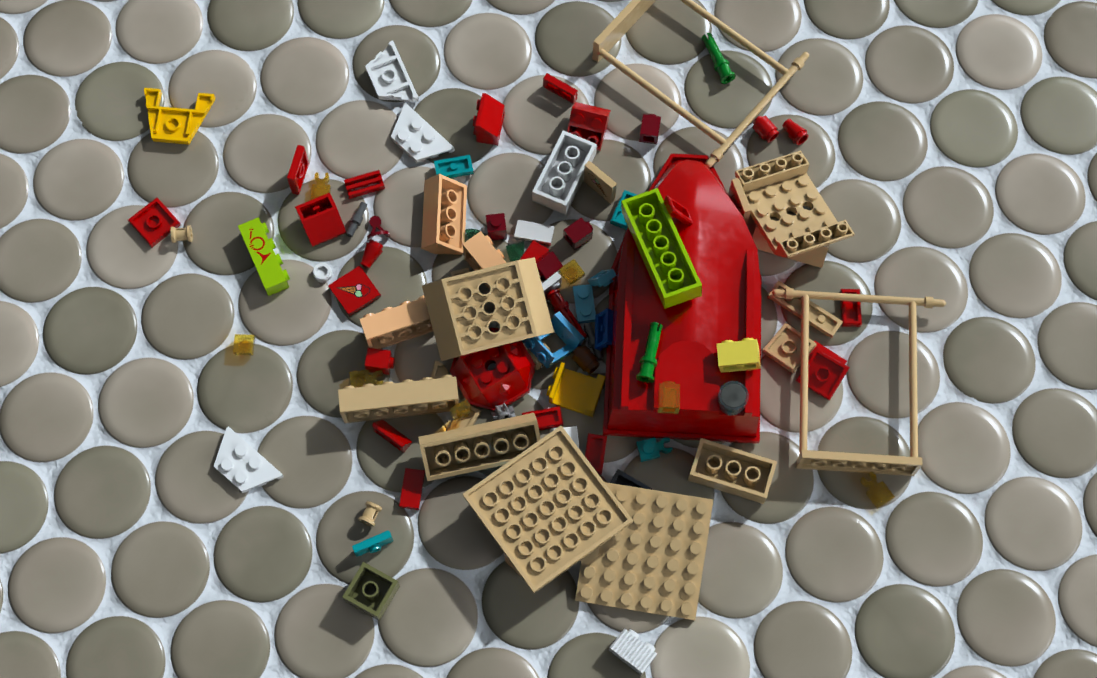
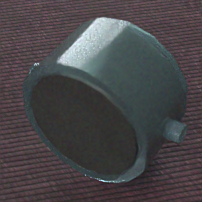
(732, 398)

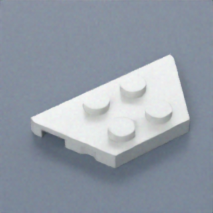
(390, 76)
(418, 137)
(243, 464)

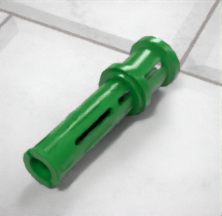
(720, 64)
(648, 361)

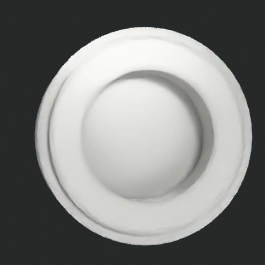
(322, 272)

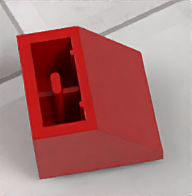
(488, 120)
(589, 123)
(320, 219)

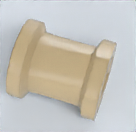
(181, 234)
(370, 514)

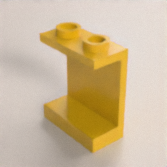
(575, 390)

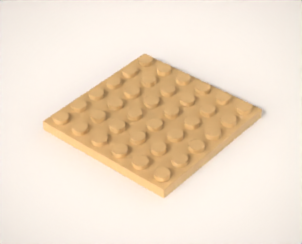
(547, 508)
(655, 559)

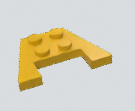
(175, 124)

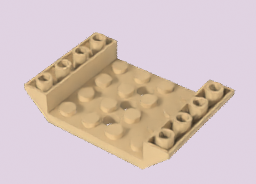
(783, 187)
(459, 312)

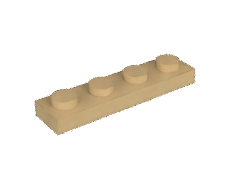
(818, 317)

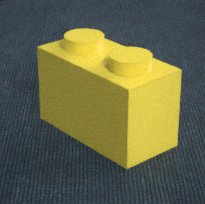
(738, 355)

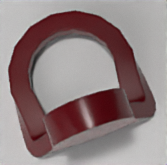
(375, 222)

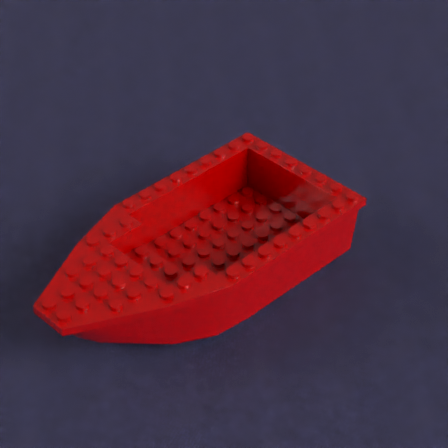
(687, 346)

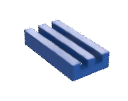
(603, 329)

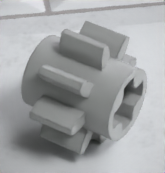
(503, 412)

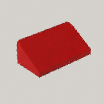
(391, 435)

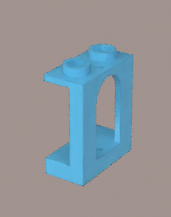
(566, 333)

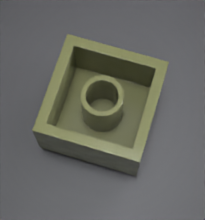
(371, 591)

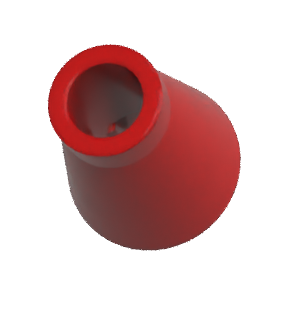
(796, 133)
(371, 253)

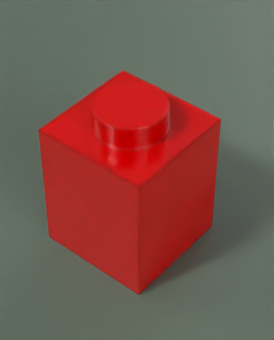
(379, 360)

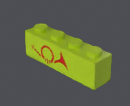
(263, 256)

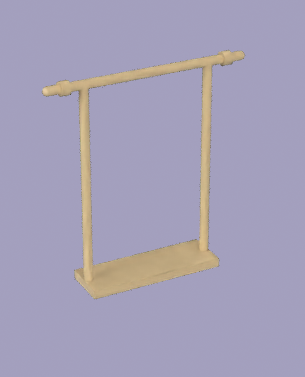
(629, 17)
(855, 461)

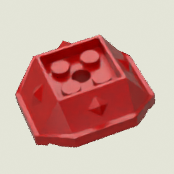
(502, 385)

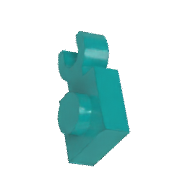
(650, 449)

